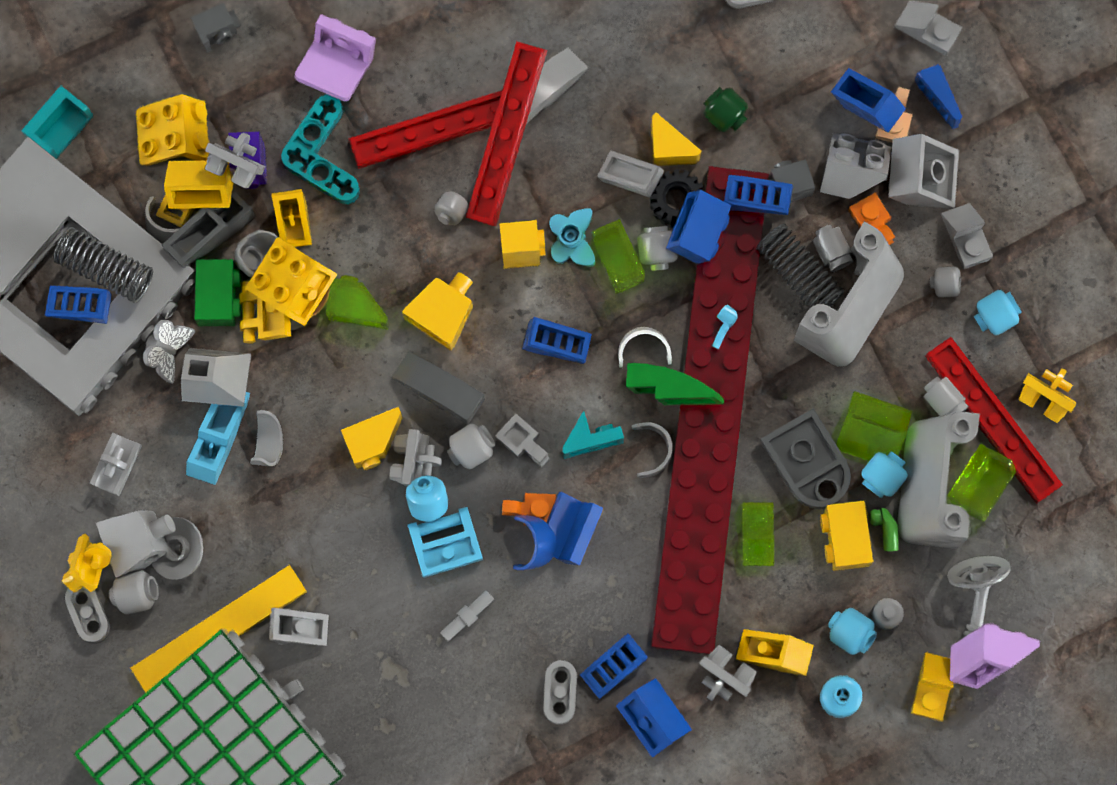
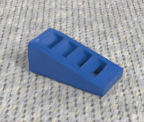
(937, 90)
(747, 183)
(102, 307)
(553, 351)
(633, 647)

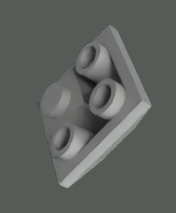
(854, 165)
(215, 377)

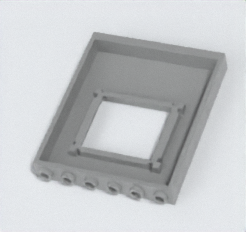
(34, 204)

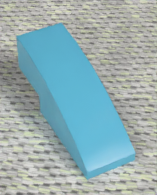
(215, 441)

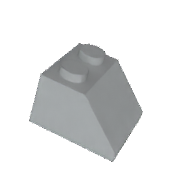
(923, 172)

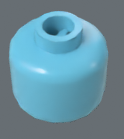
(997, 312)
(884, 474)
(427, 498)
(852, 631)
(831, 702)

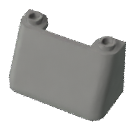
(841, 333)
(922, 502)

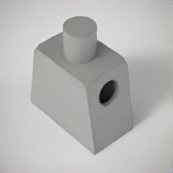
(135, 539)

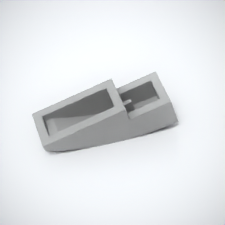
(555, 78)

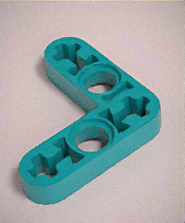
(309, 150)

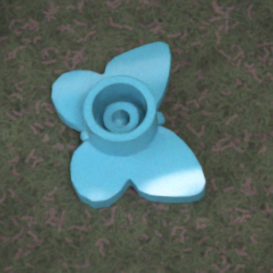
(571, 238)

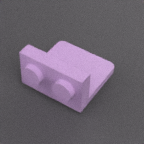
(336, 58)

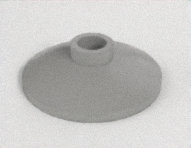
(180, 565)

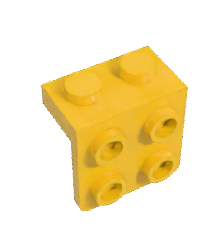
(172, 130)

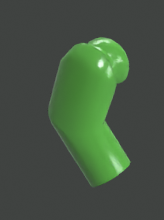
(889, 527)

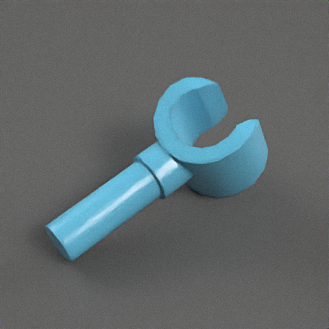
(728, 317)

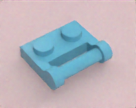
(448, 551)

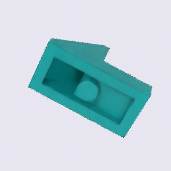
(582, 441)

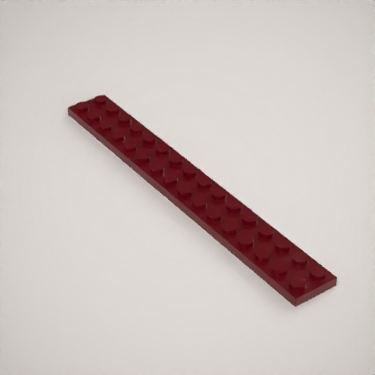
(708, 434)

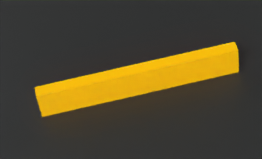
(237, 616)

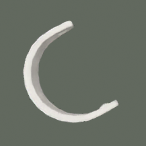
(642, 330)

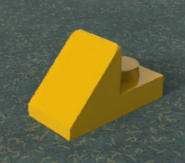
(932, 687)

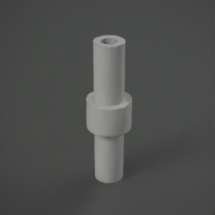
(466, 616)

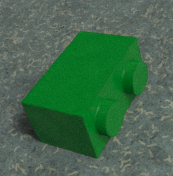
(216, 292)

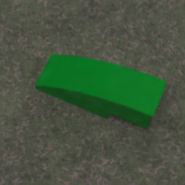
(669, 385)

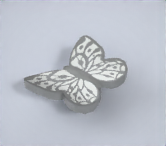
(162, 347)

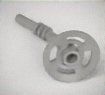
(980, 582)

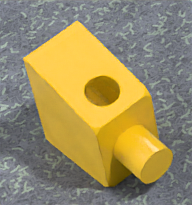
(441, 309)

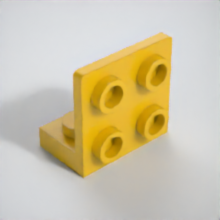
(291, 281)

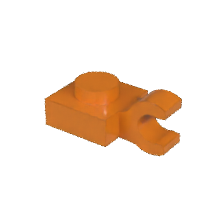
(874, 213)
(534, 505)

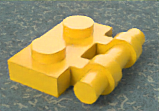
(269, 321)

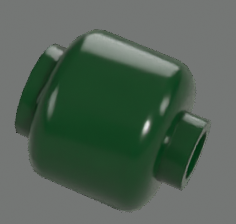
(725, 109)

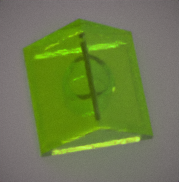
(872, 427)

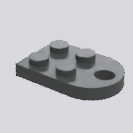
(807, 458)

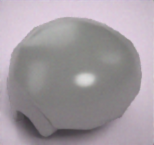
(252, 250)

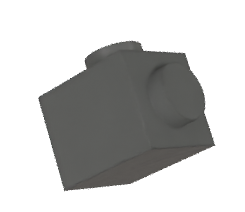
(795, 174)

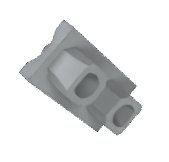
(246, 168)
(418, 457)
(115, 464)
(740, 681)

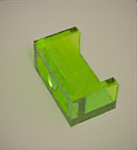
(618, 256)
(982, 482)

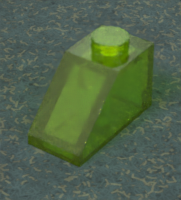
(353, 304)

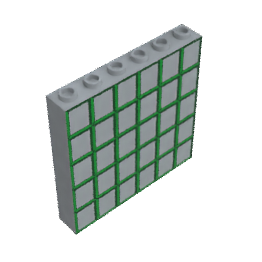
(211, 726)

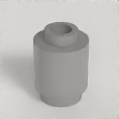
(832, 248)
(944, 397)

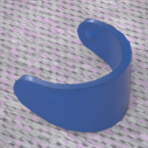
(543, 540)

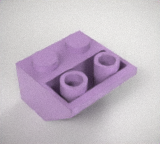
(987, 654)

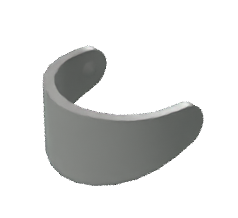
(159, 233)
(660, 430)
(269, 440)

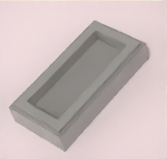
(630, 173)

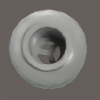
(653, 248)
(471, 446)
(134, 592)

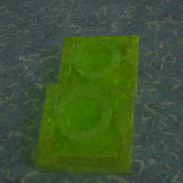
(758, 533)

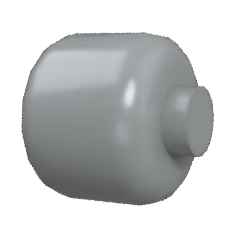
(451, 208)
(946, 281)
(887, 614)

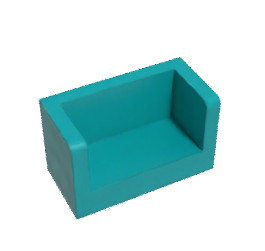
(58, 122)

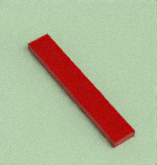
(425, 130)
(506, 133)
(995, 420)

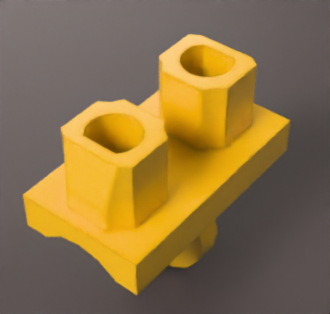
(1059, 404)
(86, 565)

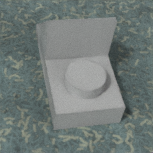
(925, 25)
(967, 236)
(298, 627)

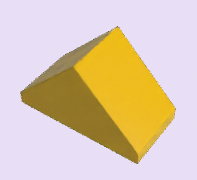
(670, 145)
(292, 217)

